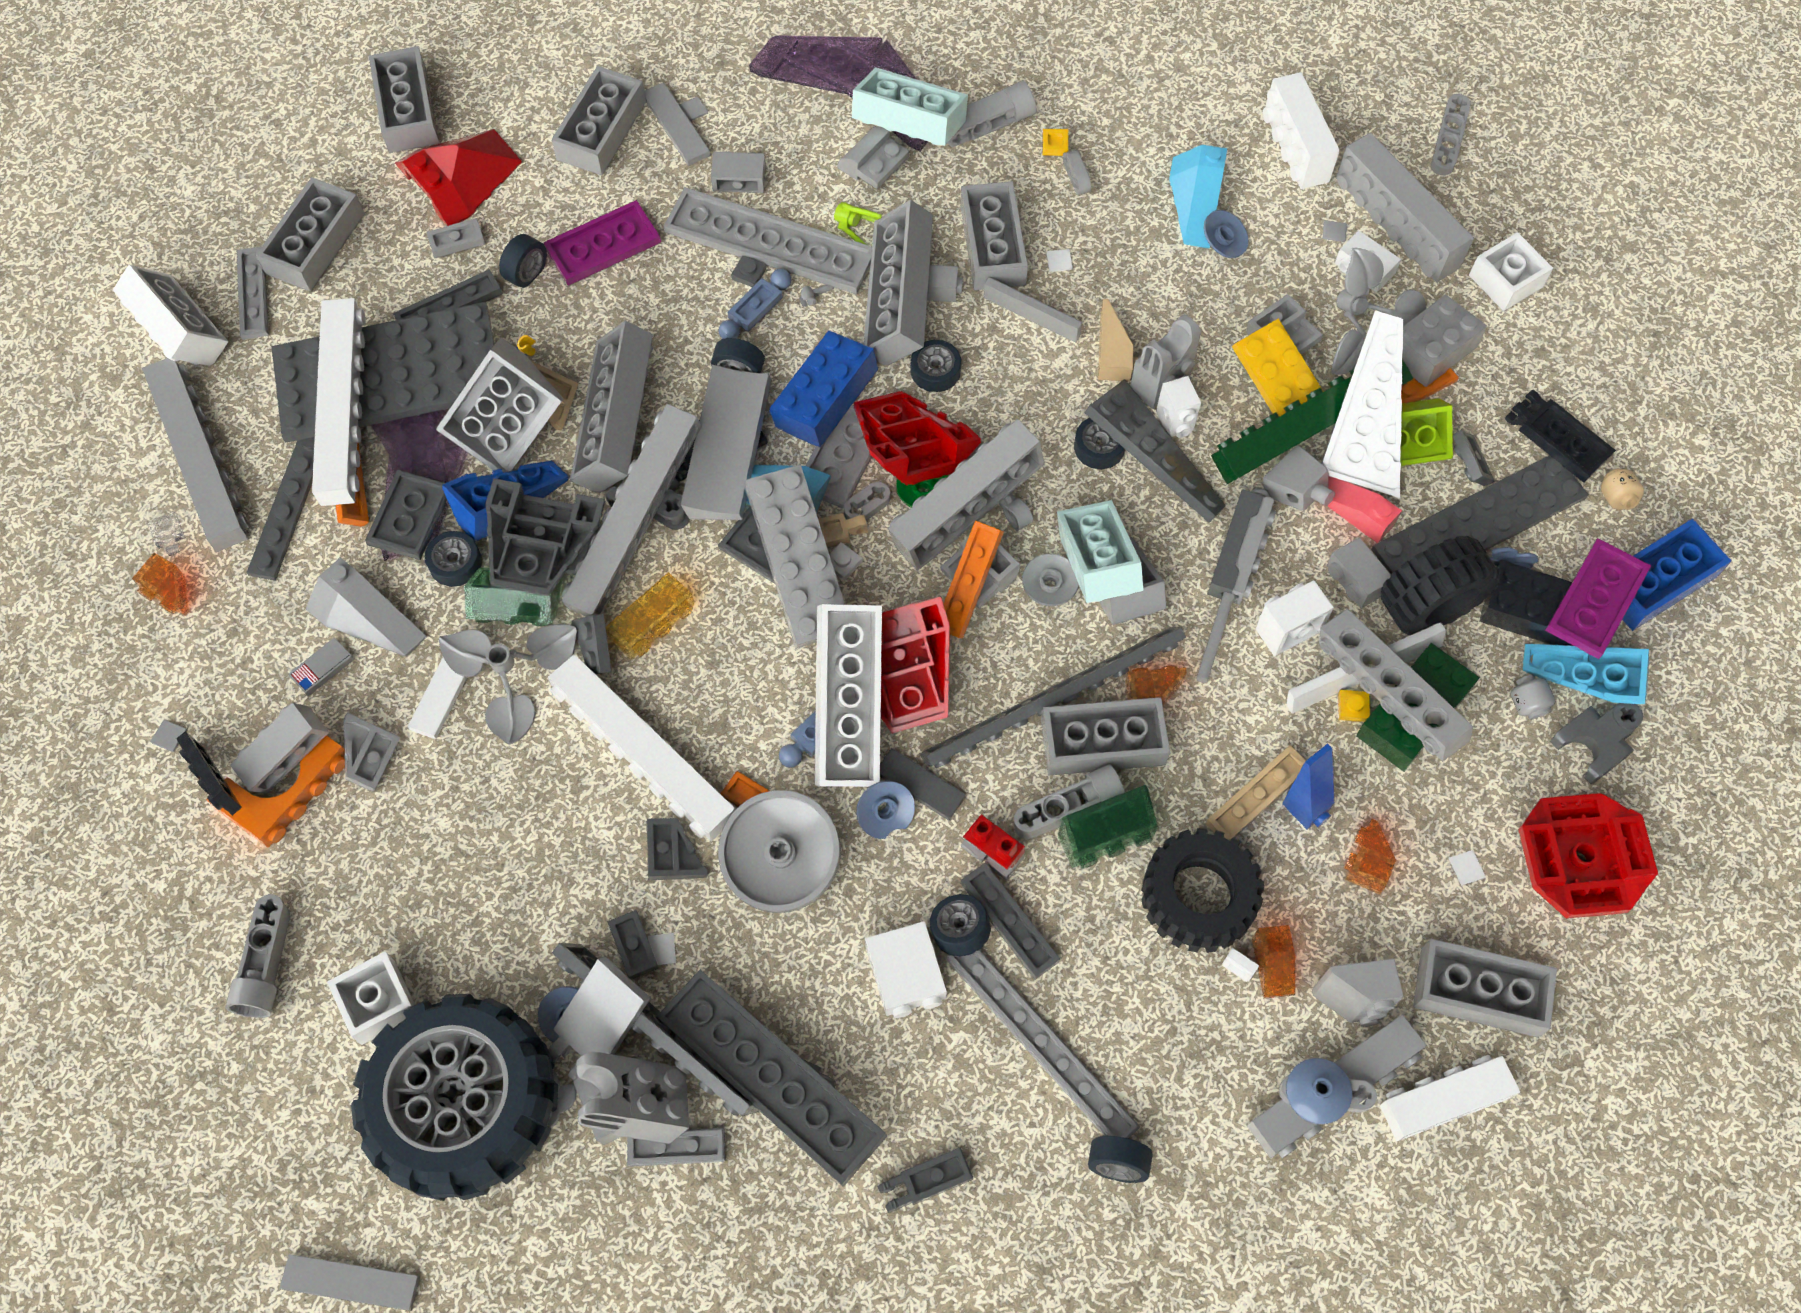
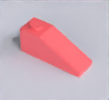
(1363, 508)

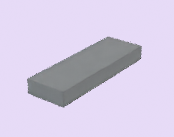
(689, 1148)

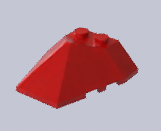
(460, 172)
(912, 439)
(915, 664)

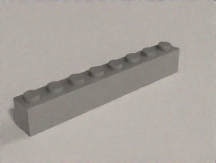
(195, 454)
(632, 512)

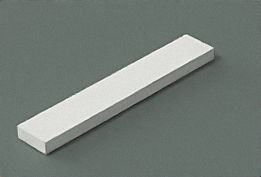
(1337, 679)

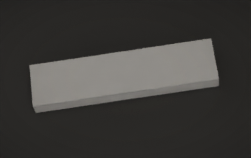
(676, 124)
(251, 295)
(1032, 309)
(349, 1282)

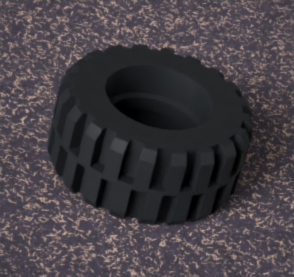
(1440, 584)
(1229, 863)

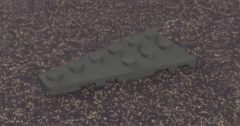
(1140, 433)

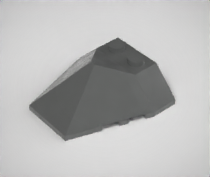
(535, 536)

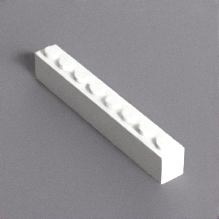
(338, 402)
(642, 747)

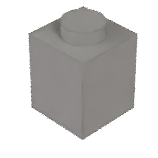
(943, 283)

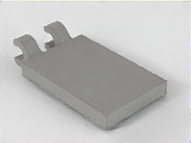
(599, 1013)

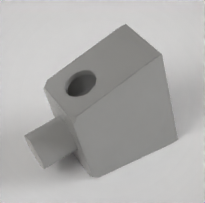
(1299, 481)

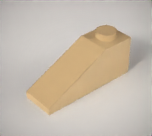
(1115, 347)

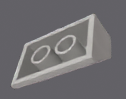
(1360, 990)

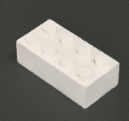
(1300, 131)
(170, 316)

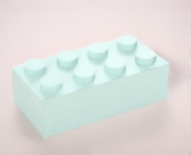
(909, 106)
(1100, 551)

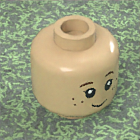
(1621, 488)

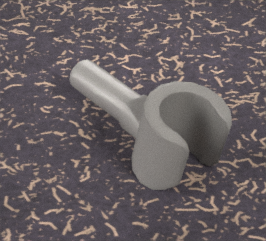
(809, 294)

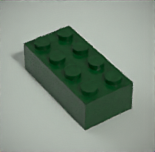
(1384, 730)

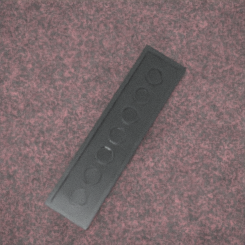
(1491, 513)
(579, 960)
(772, 1077)

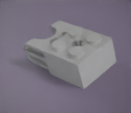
(1166, 360)
(637, 1097)

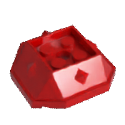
(1609, 837)

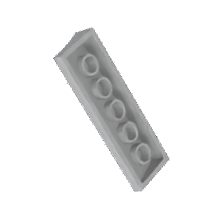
(725, 444)

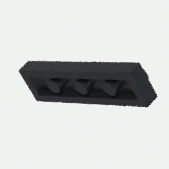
(208, 774)

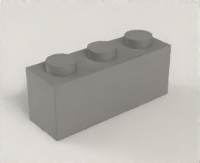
(279, 748)

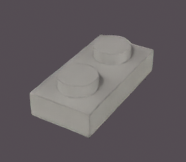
(455, 238)

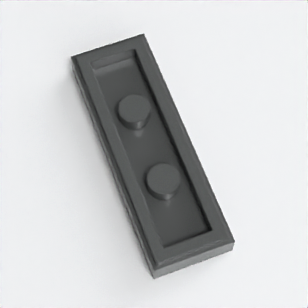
(922, 784)

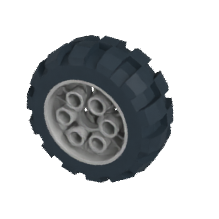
(511, 1119)

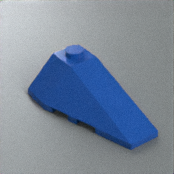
(469, 493)
(1313, 790)

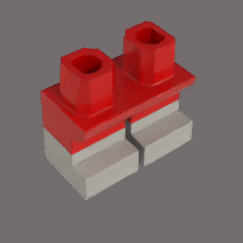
(989, 840)

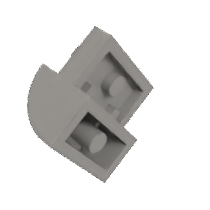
(874, 157)
(1292, 318)
(1000, 576)

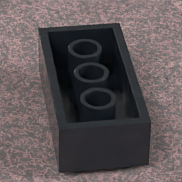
(1525, 602)

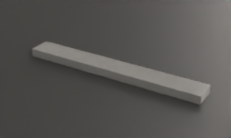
(1044, 1045)

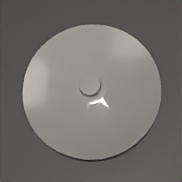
(779, 851)

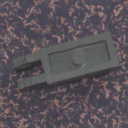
(929, 1179)

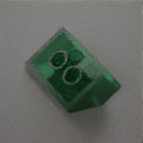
(506, 605)
(1108, 827)

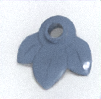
(1512, 556)

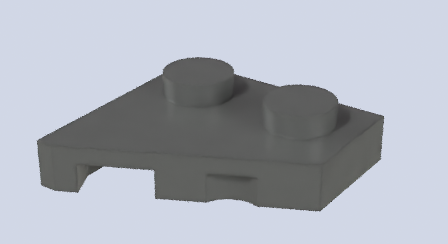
(593, 642)

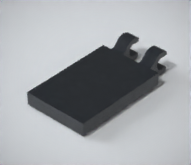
(1560, 435)

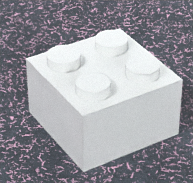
(1510, 271)
(1293, 617)
(371, 997)

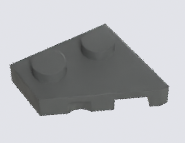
(670, 852)

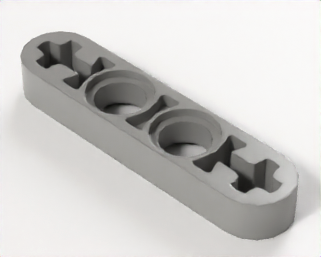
(1452, 135)

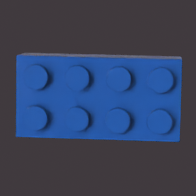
(824, 388)
(1679, 567)

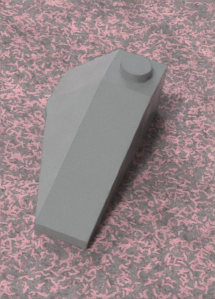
(354, 606)

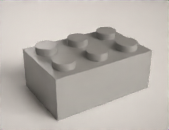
(1439, 339)

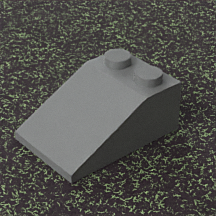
(1141, 603)

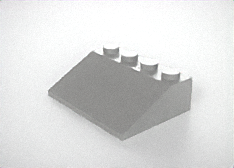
(501, 408)

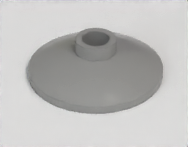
(1052, 568)

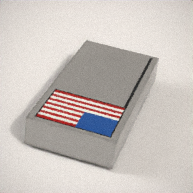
(321, 666)

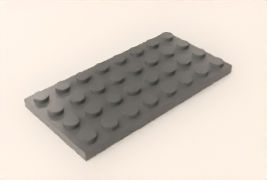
(407, 372)

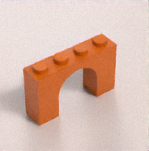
(269, 817)

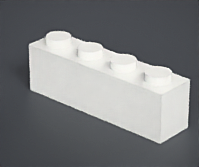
(1449, 1097)

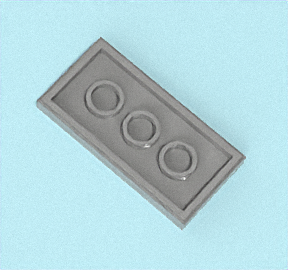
(842, 457)

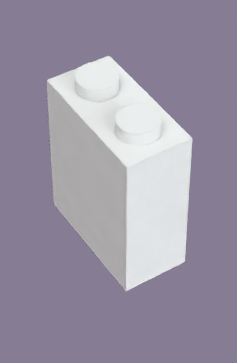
(906, 970)

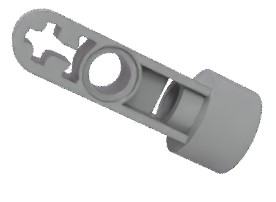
(996, 112)
(1097, 787)
(254, 991)

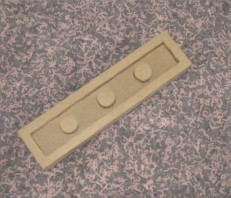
(1257, 794)

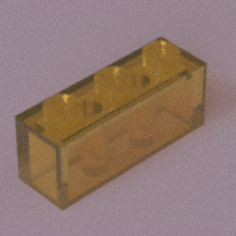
(650, 616)

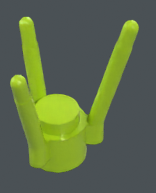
(850, 216)

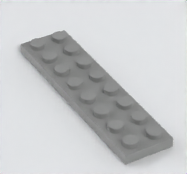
(769, 240)

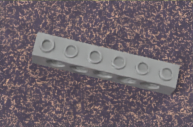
(1391, 669)

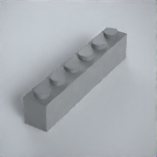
(1369, 1061)

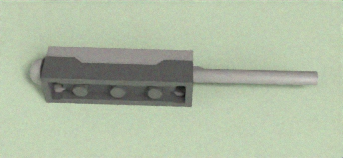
(1237, 563)

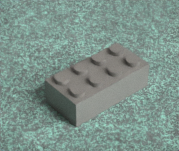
(403, 99)
(599, 120)
(310, 234)
(993, 234)
(1104, 733)
(1485, 988)

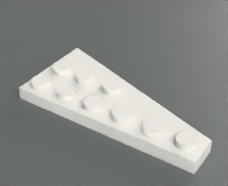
(1368, 427)

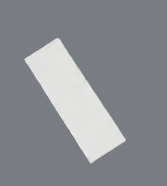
(437, 701)

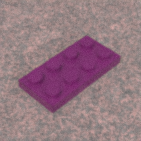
(602, 242)
(1598, 598)

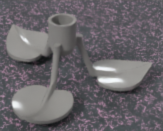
(1362, 274)
(469, 649)

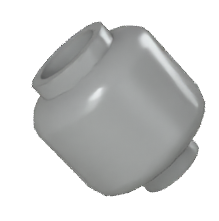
(1532, 697)

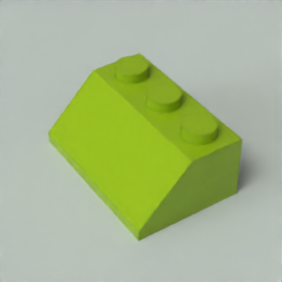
(1426, 431)

